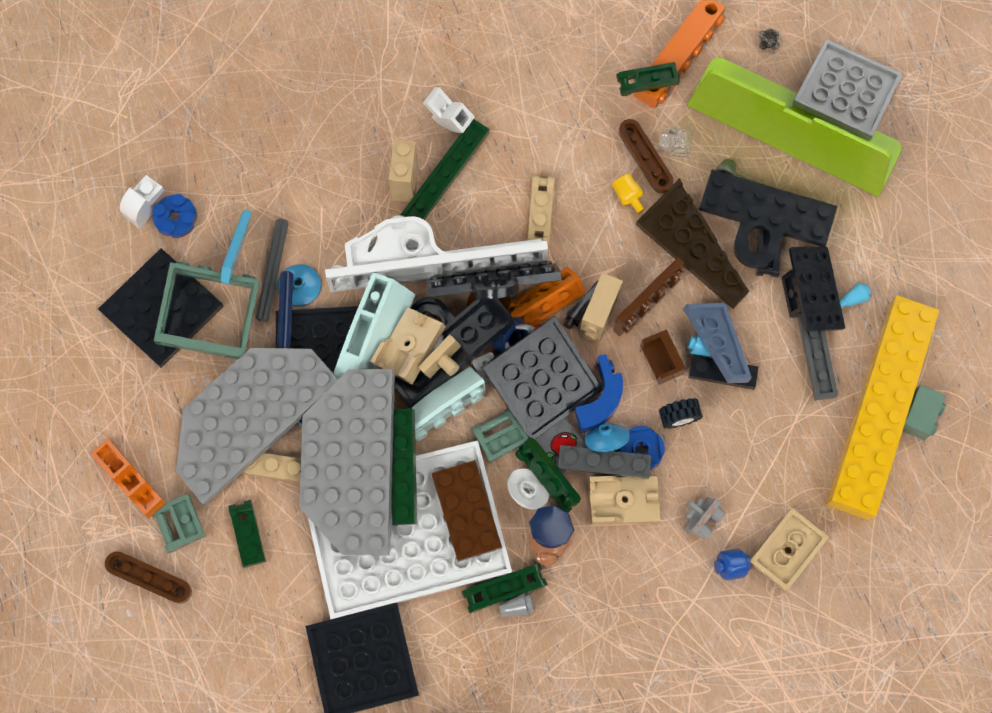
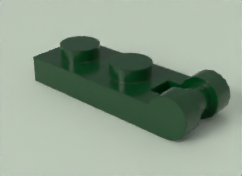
(648, 78)
(247, 534)

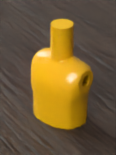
(628, 192)

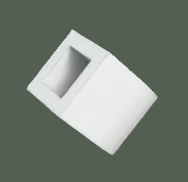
(448, 114)
(137, 201)

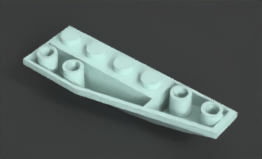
(373, 322)
(447, 401)

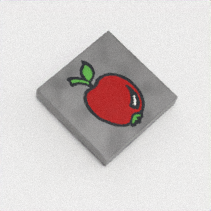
(557, 435)

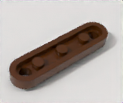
(645, 155)
(148, 577)

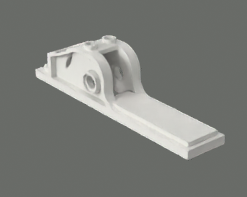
(409, 254)

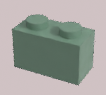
(923, 412)

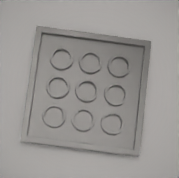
(847, 89)

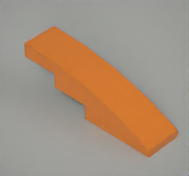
(128, 478)

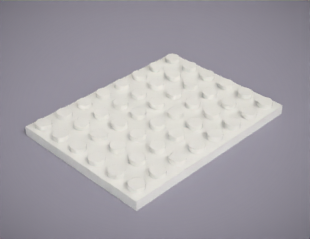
(420, 554)

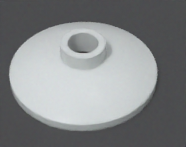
(527, 489)

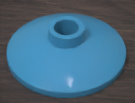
(310, 287)
(607, 437)

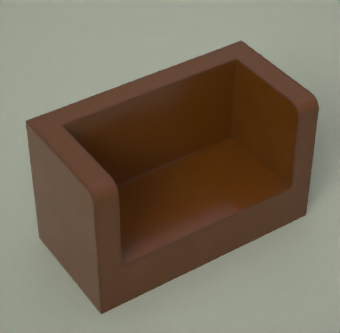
(662, 357)

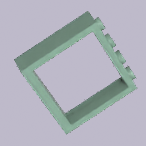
(205, 273)

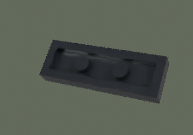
(707, 370)

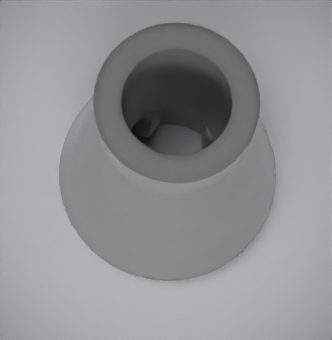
(518, 606)

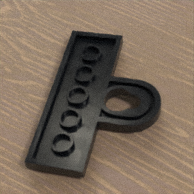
(767, 209)
(493, 284)
(472, 329)

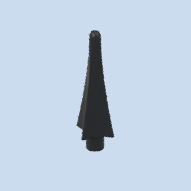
(575, 314)

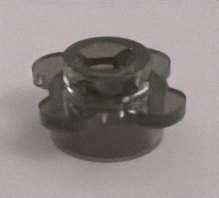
(769, 34)

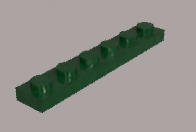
(446, 171)

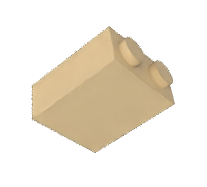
(403, 170)
(600, 307)

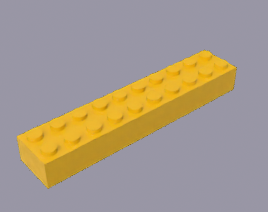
(882, 408)

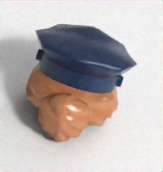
(549, 534)

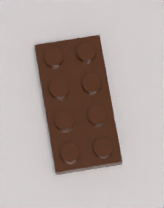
(653, 293)
(466, 511)

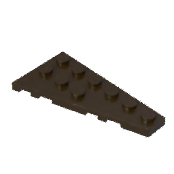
(685, 234)

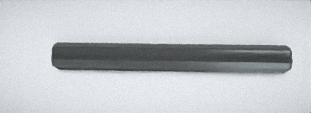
(272, 270)

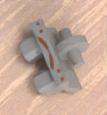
(700, 513)

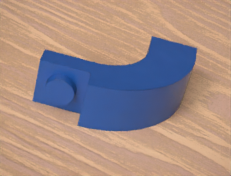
(601, 410)

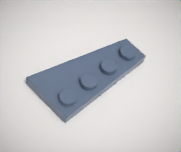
(720, 338)

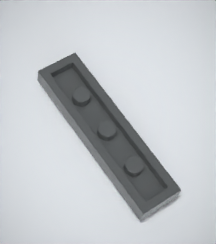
(818, 363)
(604, 462)

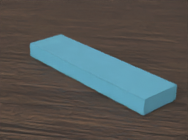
(235, 246)

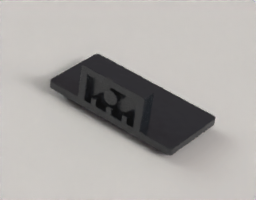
(812, 289)

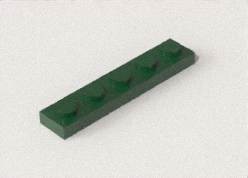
(404, 468)

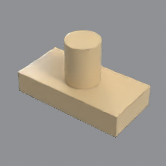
(441, 358)

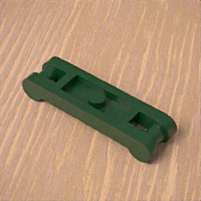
(548, 474)
(504, 588)

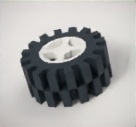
(680, 413)

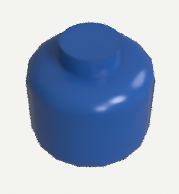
(732, 564)

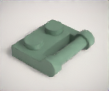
(502, 441)
(185, 520)

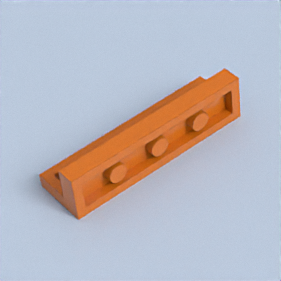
(550, 301)

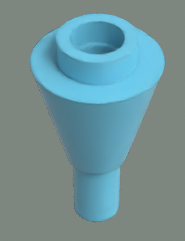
(857, 295)
(697, 347)

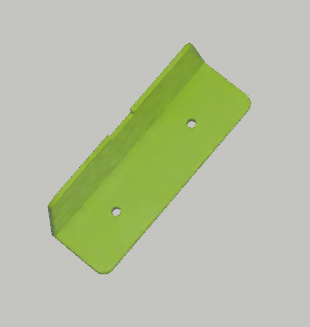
(767, 114)

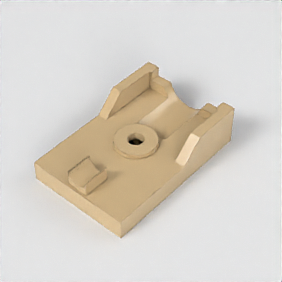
(421, 333)
(607, 502)
(802, 539)

